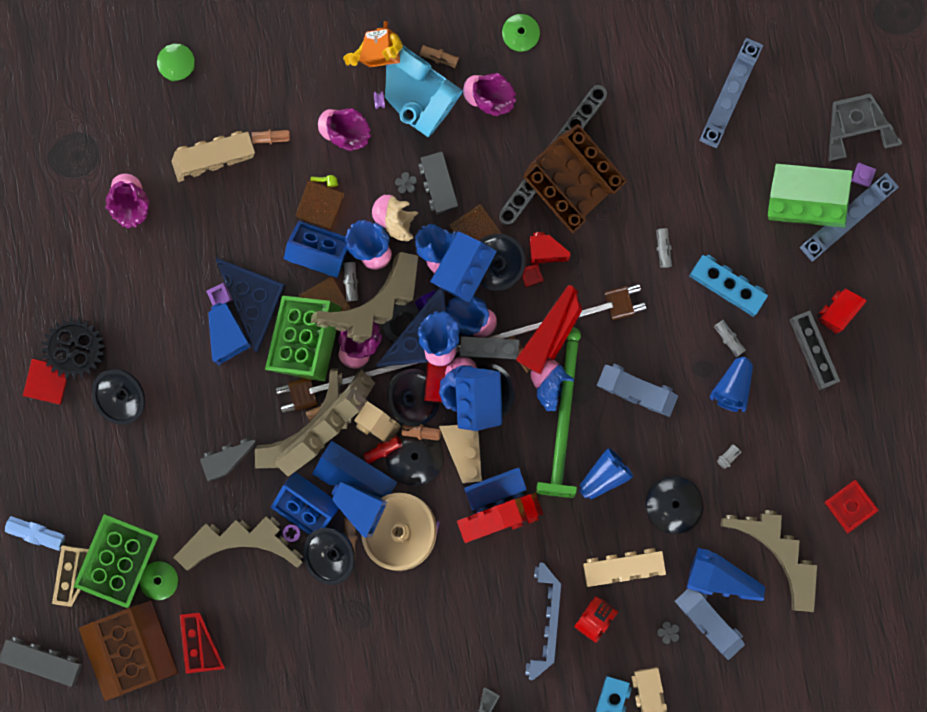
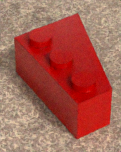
(197, 645)

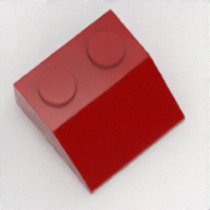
(546, 249)
(841, 311)

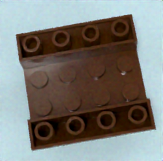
(573, 177)
(128, 650)

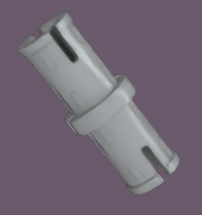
(664, 248)
(350, 281)
(729, 338)

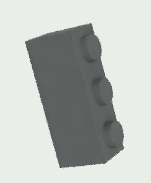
(438, 183)
(489, 348)

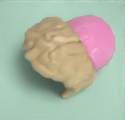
(388, 213)

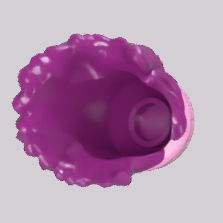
(490, 93)
(344, 128)
(127, 201)
(357, 354)

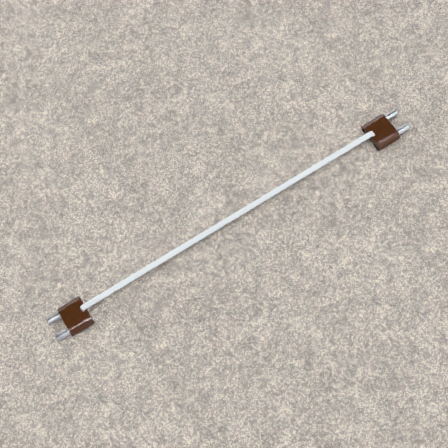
(617, 301)

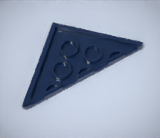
(253, 298)
(407, 347)

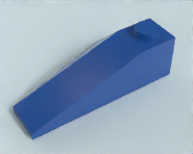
(342, 466)
(715, 574)

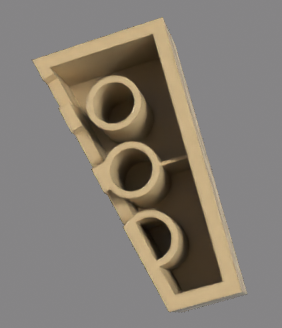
(212, 154)
(624, 568)

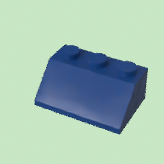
(316, 249)
(463, 266)
(478, 398)
(495, 490)
(304, 504)

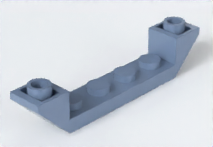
(730, 93)
(856, 211)
(536, 667)

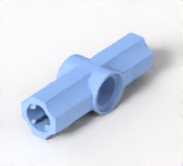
(35, 533)

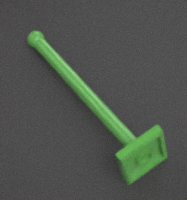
(556, 487)

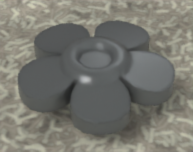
(406, 184)
(668, 633)

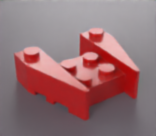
(501, 517)

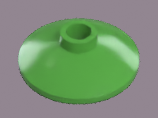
(518, 41)
(168, 583)

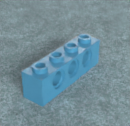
(717, 285)
(610, 686)

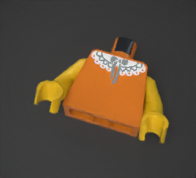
(378, 48)

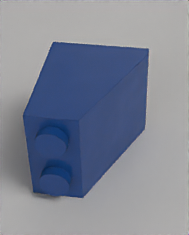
(225, 334)
(359, 507)

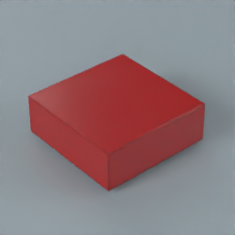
(532, 275)

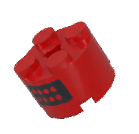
(595, 619)

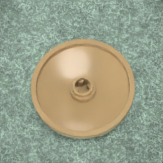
(402, 534)

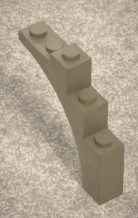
(359, 321)
(327, 426)
(267, 454)
(263, 536)
(786, 550)

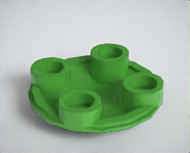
(175, 62)

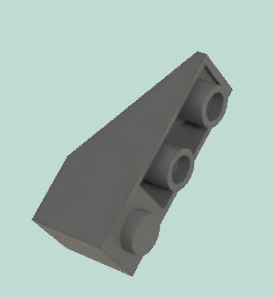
(222, 463)

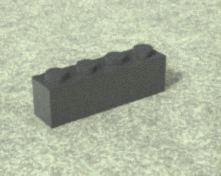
(814, 350)
(40, 662)

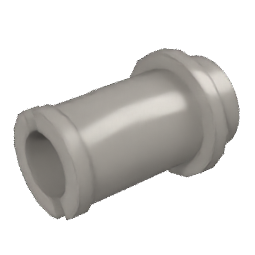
(726, 459)

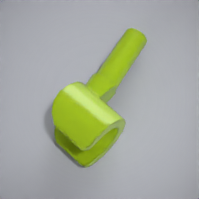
(331, 180)

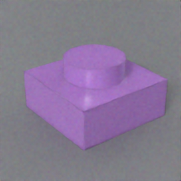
(863, 175)
(219, 294)

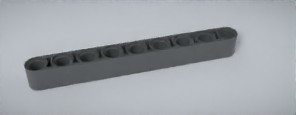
(577, 116)

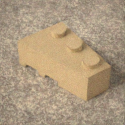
(376, 422)
(464, 451)
(68, 569)
(649, 690)

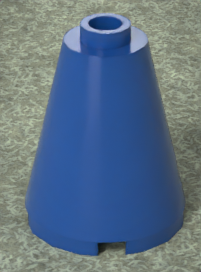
(734, 386)
(605, 475)

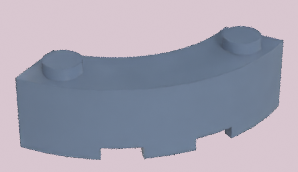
(634, 389)
(707, 620)

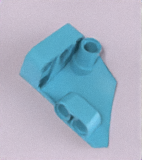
(420, 89)

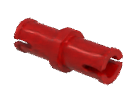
(382, 449)

